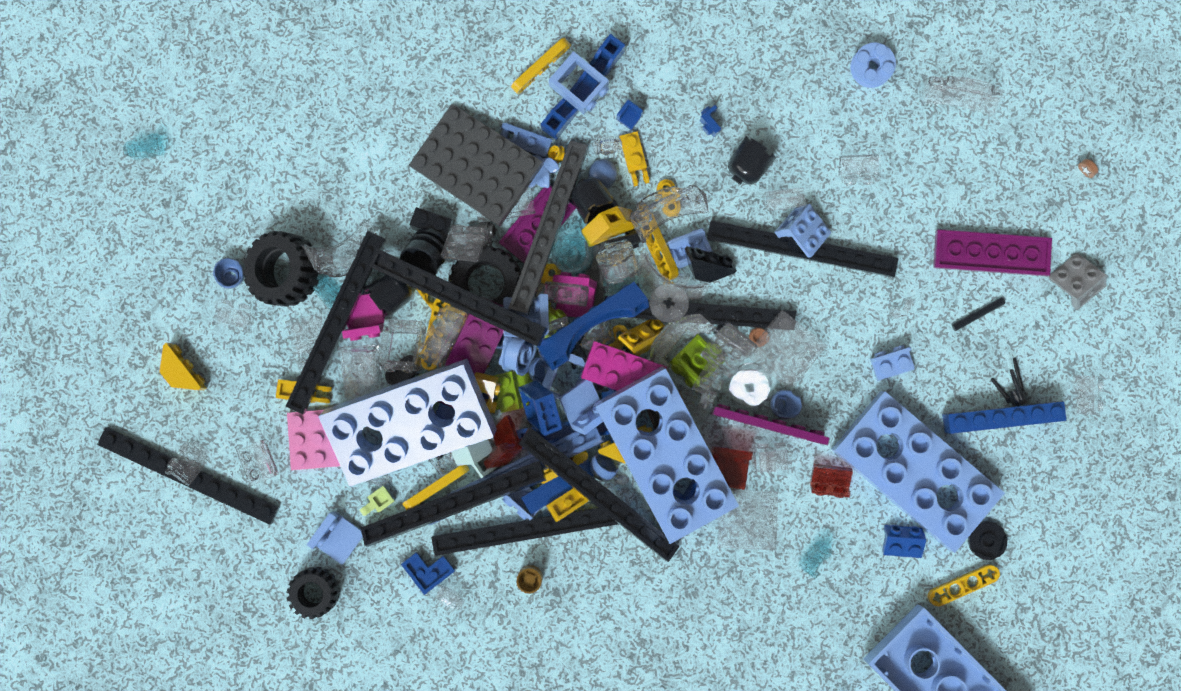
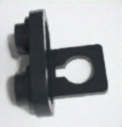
(398, 375)

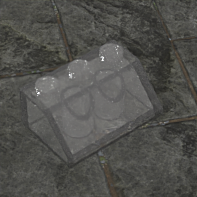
(442, 336)
(360, 370)

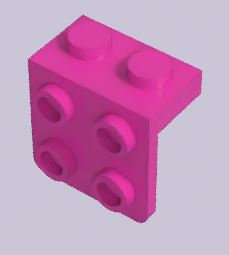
(582, 279)
(364, 320)

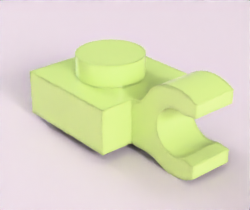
(378, 500)

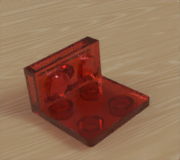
(506, 444)
(732, 465)

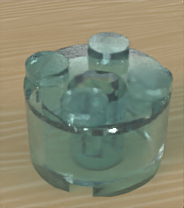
(563, 248)

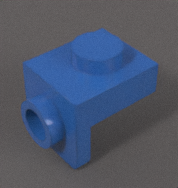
(710, 126)

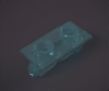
(326, 290)

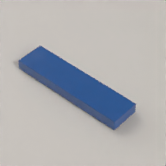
(549, 491)

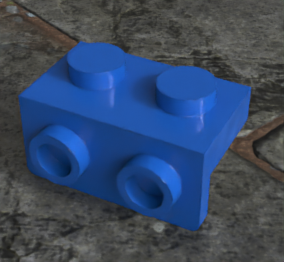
(904, 541)

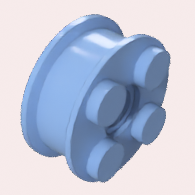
(881, 56)
(517, 355)

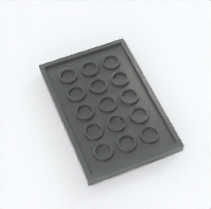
(476, 164)

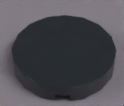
(988, 535)

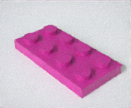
(615, 367)

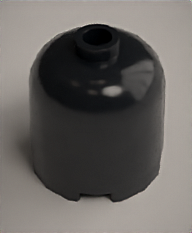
(749, 162)
(592, 198)
(389, 294)

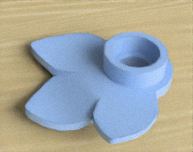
(543, 176)

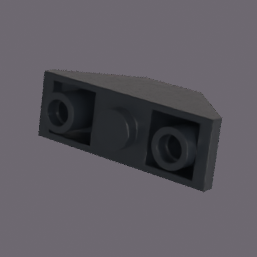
(708, 265)

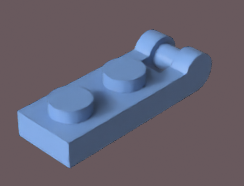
(527, 140)

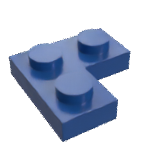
(427, 576)

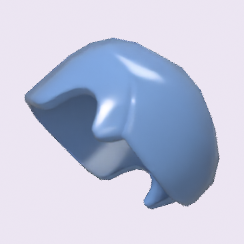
(604, 170)
(222, 274)
(537, 369)
(792, 404)
(603, 467)

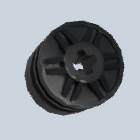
(425, 250)

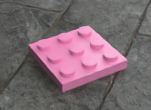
(308, 442)

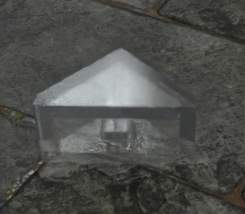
(601, 333)

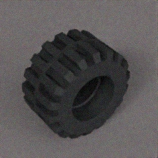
(297, 596)

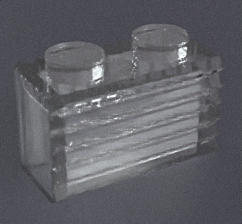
(566, 293)

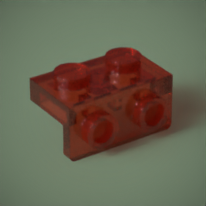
(831, 480)

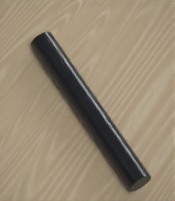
(978, 314)

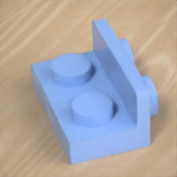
(893, 363)

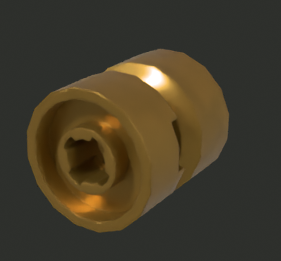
(529, 579)

